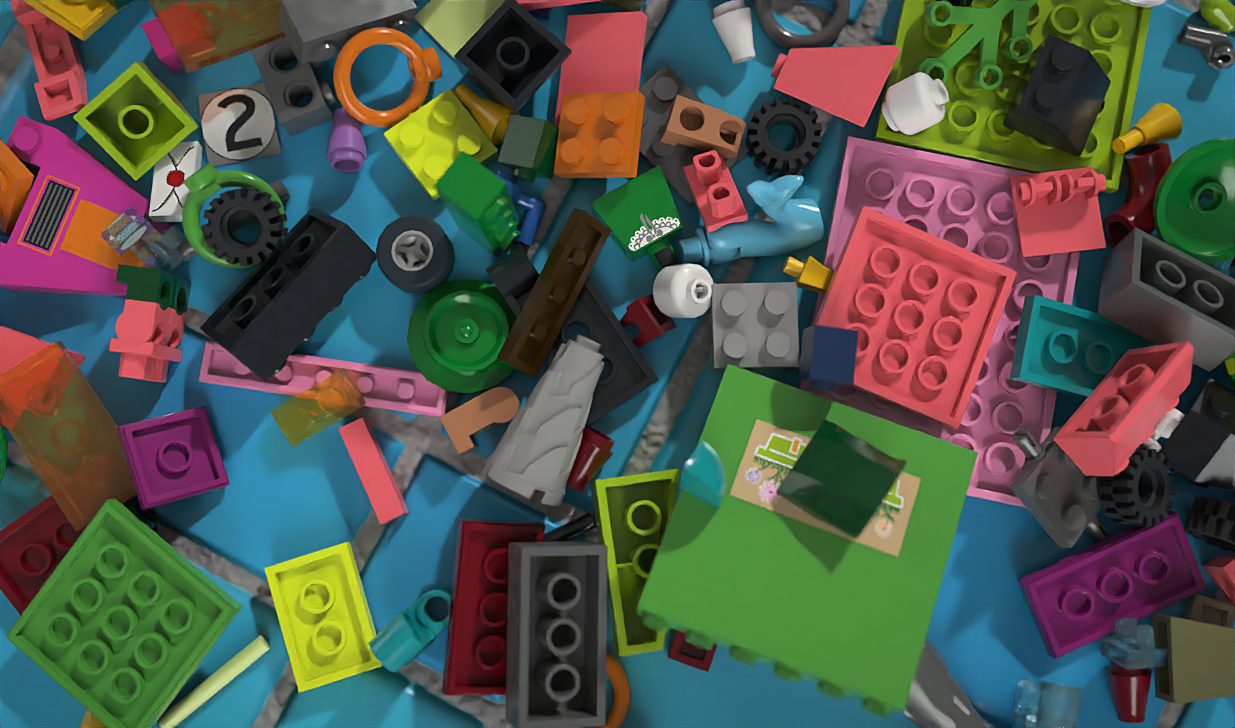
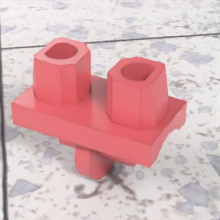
(714, 191)

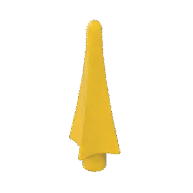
(808, 274)

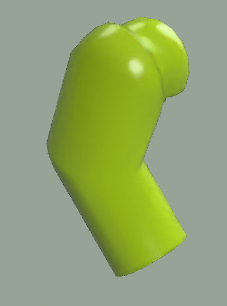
(1218, 14)

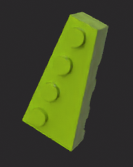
(632, 522)

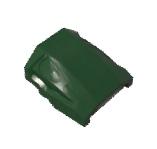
(841, 479)

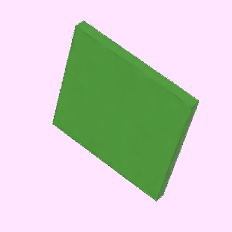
(123, 620)

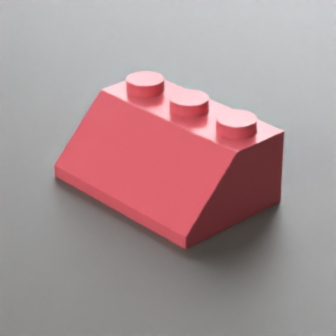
(1126, 407)

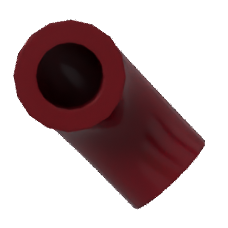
(1145, 172)

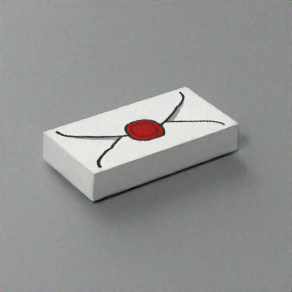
(168, 187)

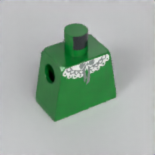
(642, 218)

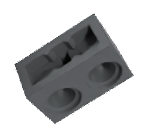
(288, 87)

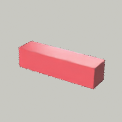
(373, 470)

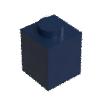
(828, 357)

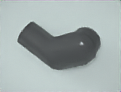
(1212, 43)

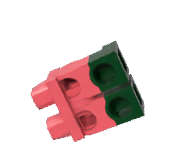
(150, 322)

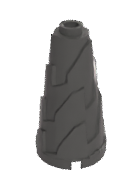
(937, 697)

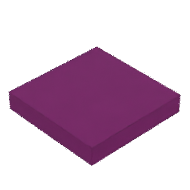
(172, 457)

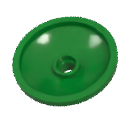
(1205, 226)

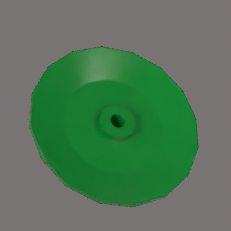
(459, 335)

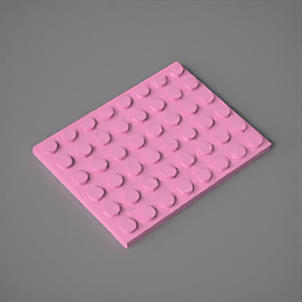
(974, 210)

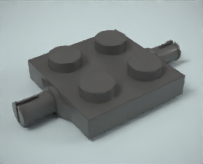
(1058, 491)

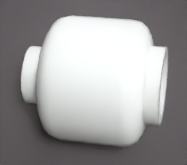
(915, 103)
(683, 290)

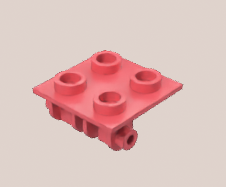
(1058, 211)

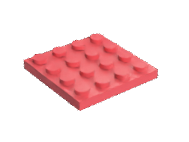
(919, 314)

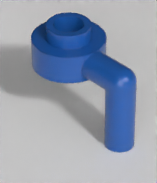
(534, 206)

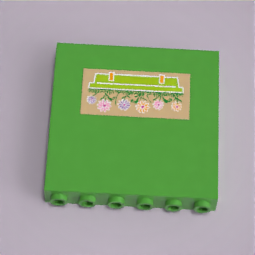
(792, 586)

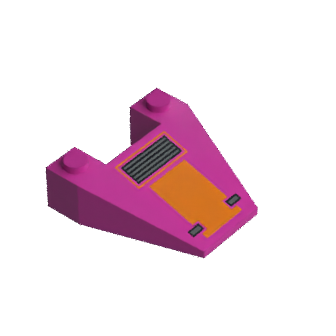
(60, 226)

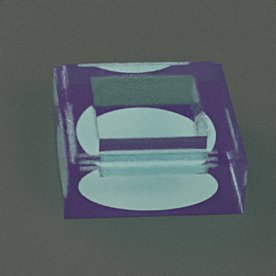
(126, 230)

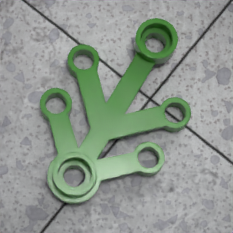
(984, 28)

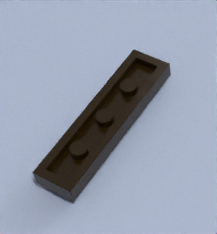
(554, 293)

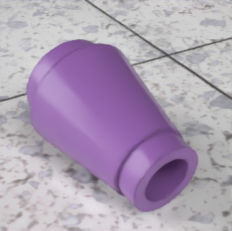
(346, 143)

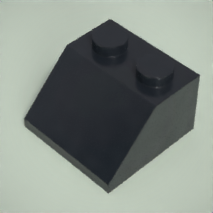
(511, 56)
(1058, 95)

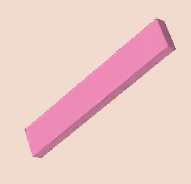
(378, 385)

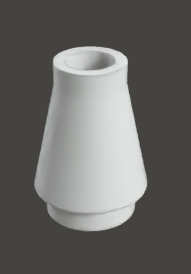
(735, 29)

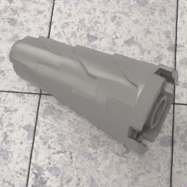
(549, 427)

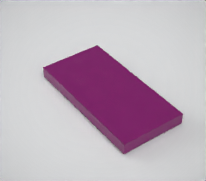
(1111, 580)

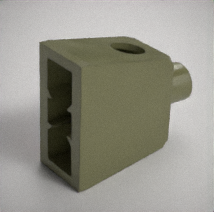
(1197, 660)

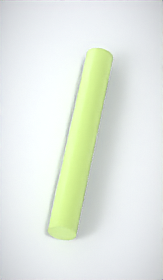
(214, 683)

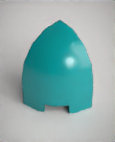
(705, 476)

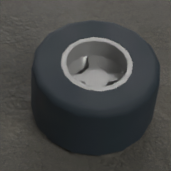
(402, 246)

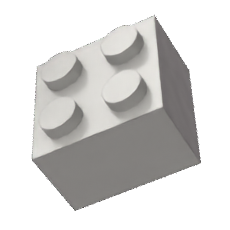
(754, 327)

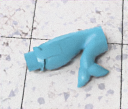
(796, 227)

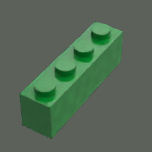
(479, 204)

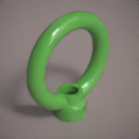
(202, 186)

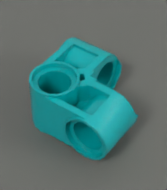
(410, 632)

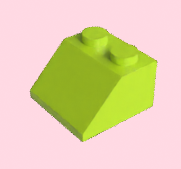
(136, 120)

